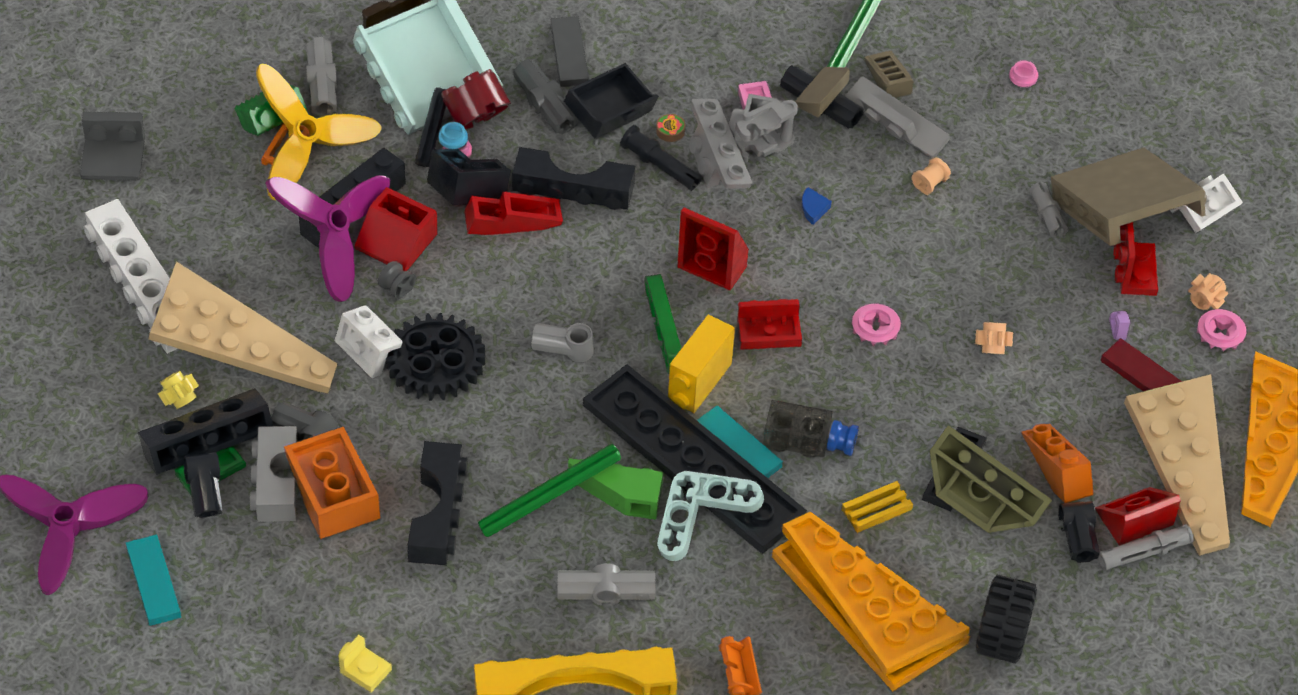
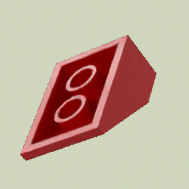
(711, 249)

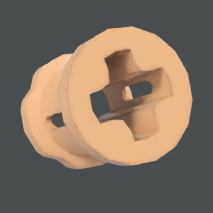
(931, 175)

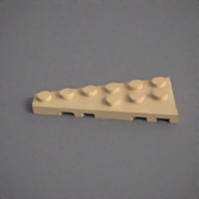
(219, 327)
(1183, 444)

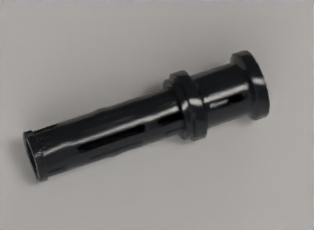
(650, 151)

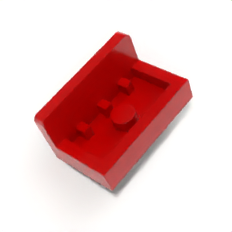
(769, 324)

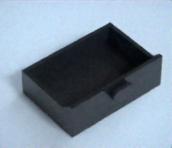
(610, 100)

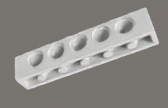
(130, 260)

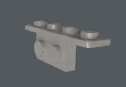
(898, 118)
(716, 147)

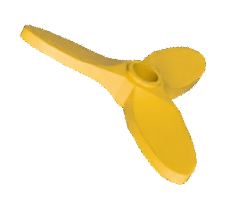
(326, 130)

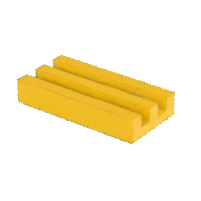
(892, 488)

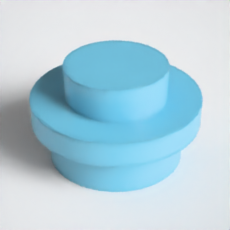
(453, 135)

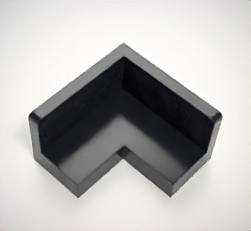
(460, 177)

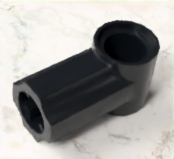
(203, 474)
(1079, 525)

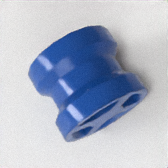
(842, 438)

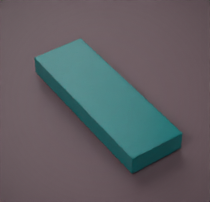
(741, 441)
(153, 580)

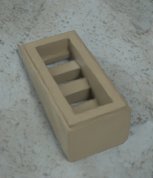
(896, 88)

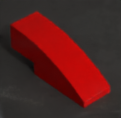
(511, 214)

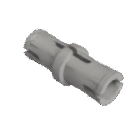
(1048, 209)

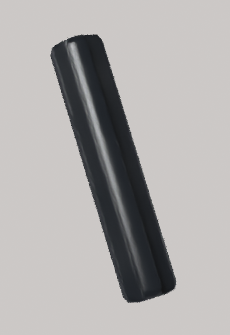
(431, 128)

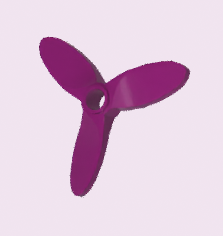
(335, 243)
(85, 513)

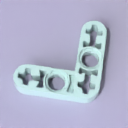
(698, 497)

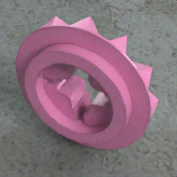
(887, 318)
(1223, 320)

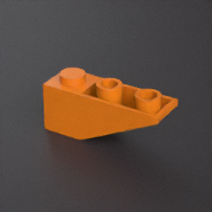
(1060, 462)

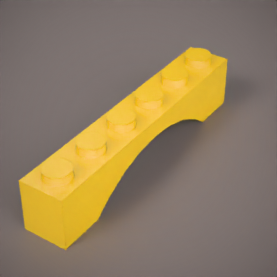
(633, 671)

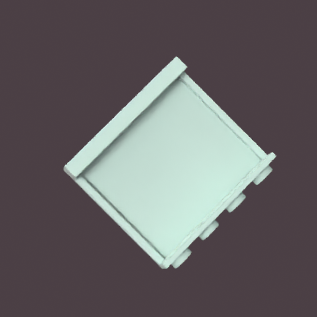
(419, 53)

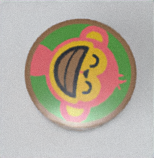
(670, 127)

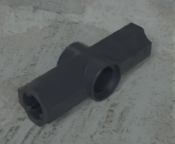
(841, 108)

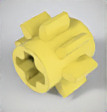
(178, 389)

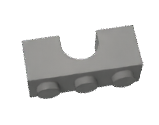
(274, 496)

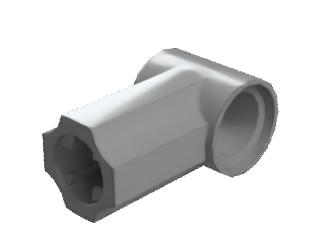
(572, 341)

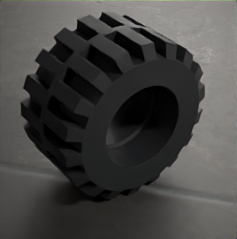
(1006, 618)

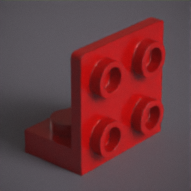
(1136, 264)

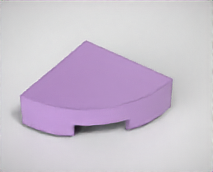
(1119, 324)

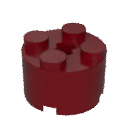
(477, 99)

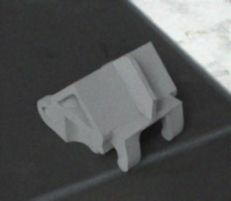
(757, 124)

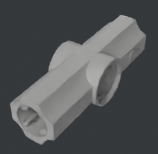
(321, 77)
(606, 584)

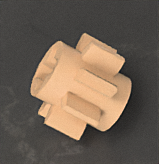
(1208, 292)
(994, 338)

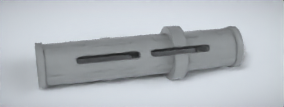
(1157, 543)

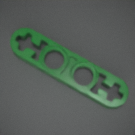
(664, 322)

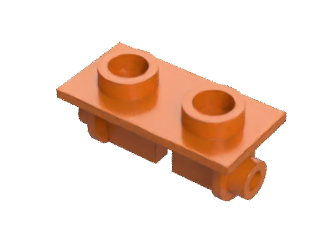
(741, 666)

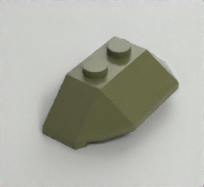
(983, 486)

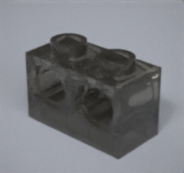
(791, 427)

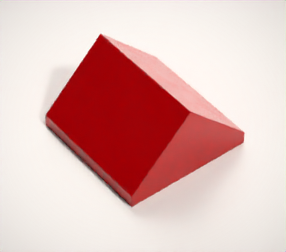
(1139, 514)

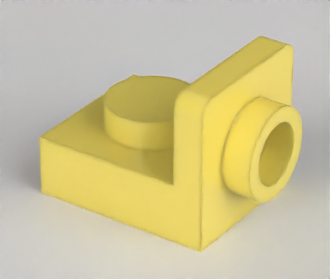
(362, 664)

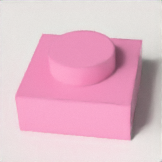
(756, 88)

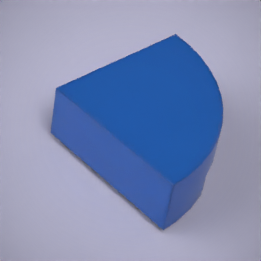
(814, 205)

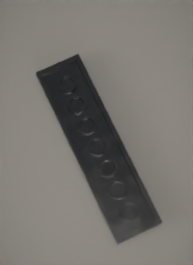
(680, 444)

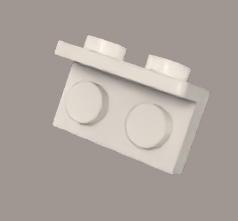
(1220, 201)
(366, 339)

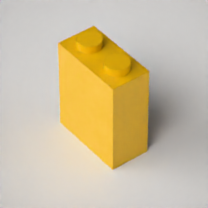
(701, 363)

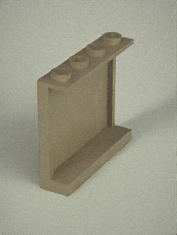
(1124, 191)

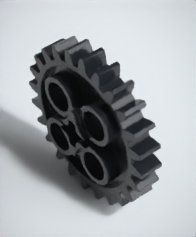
(436, 357)

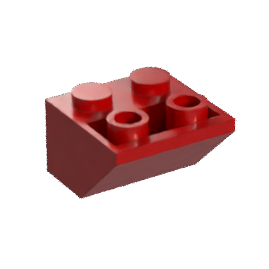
(396, 229)

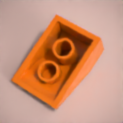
(333, 482)

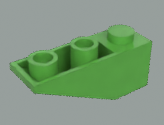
(626, 489)

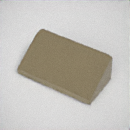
(823, 90)

